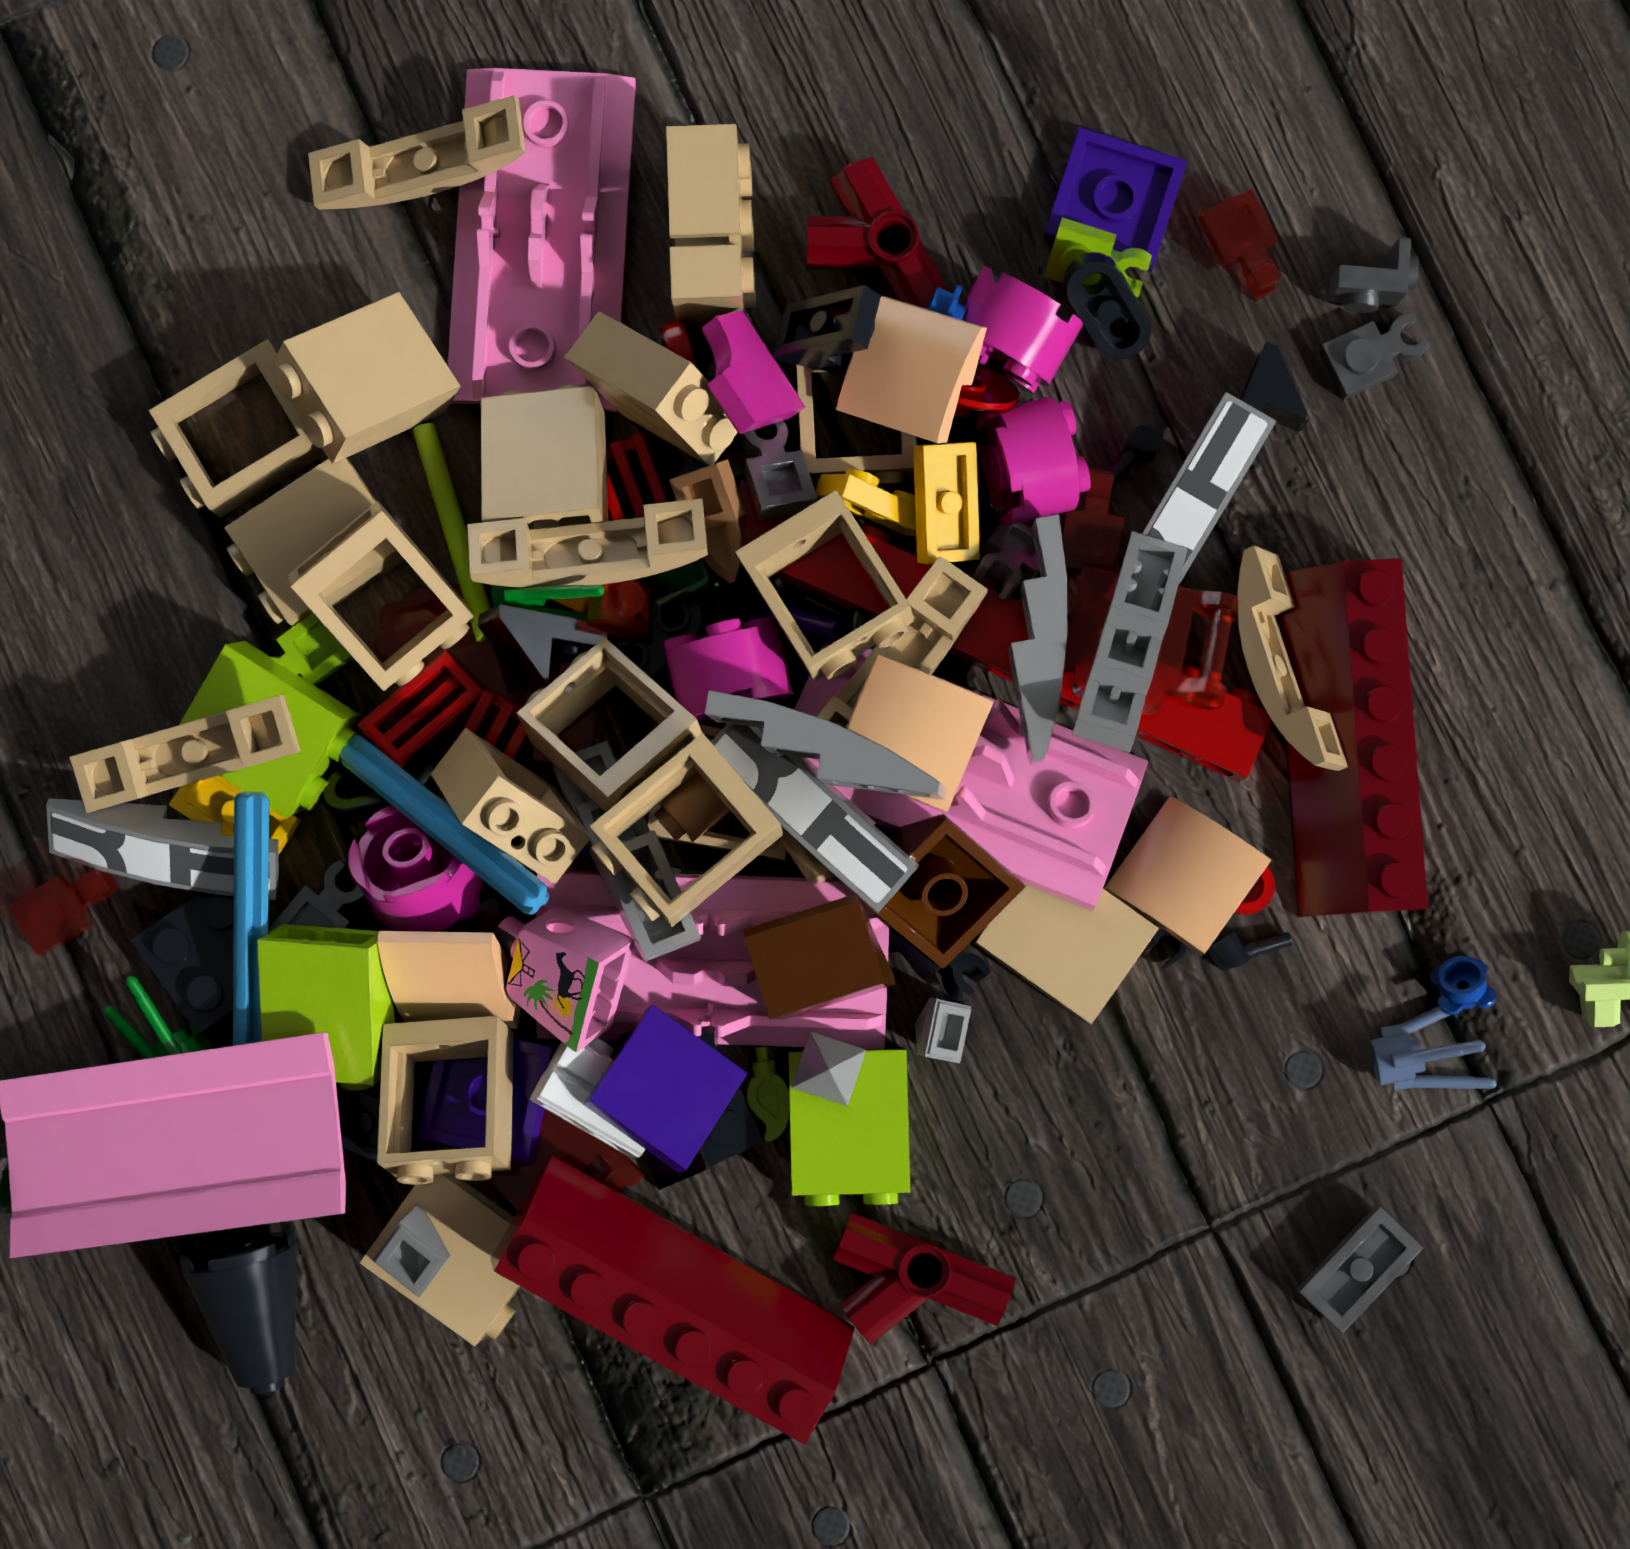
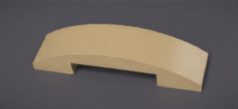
(420, 163)
(590, 552)
(1261, 597)
(941, 610)
(185, 753)

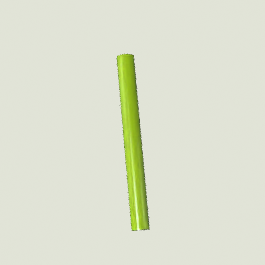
(451, 520)

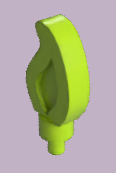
(768, 1095)

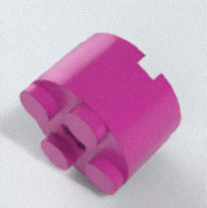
(1020, 329)
(1032, 460)
(729, 661)
(411, 876)

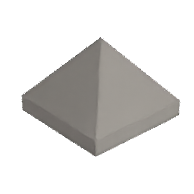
(942, 1030)
(828, 1068)

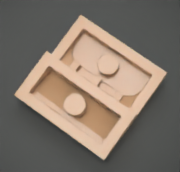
(912, 370)
(921, 721)
(1187, 874)
(447, 975)

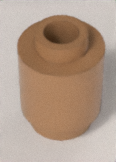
(690, 809)

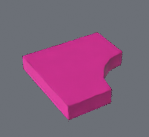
(747, 376)

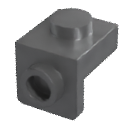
(1368, 287)

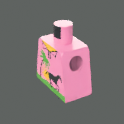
(566, 972)

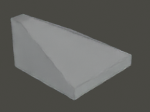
(413, 1252)

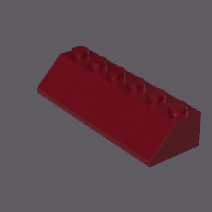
(1361, 825)
(675, 1299)

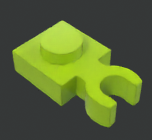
(1078, 239)
(311, 650)

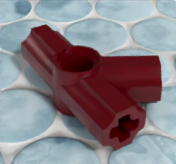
(854, 239)
(894, 1295)

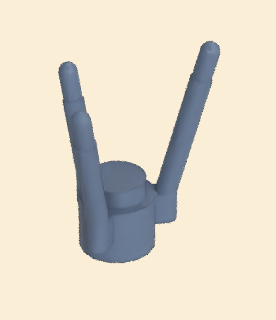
(1399, 1057)

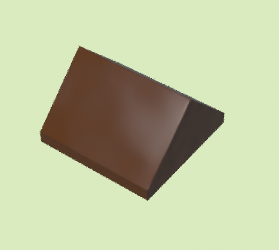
(950, 892)
(817, 958)

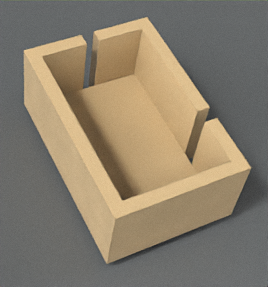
(709, 222)

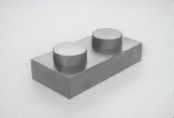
(1359, 1268)

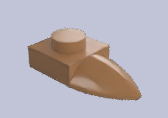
(721, 512)

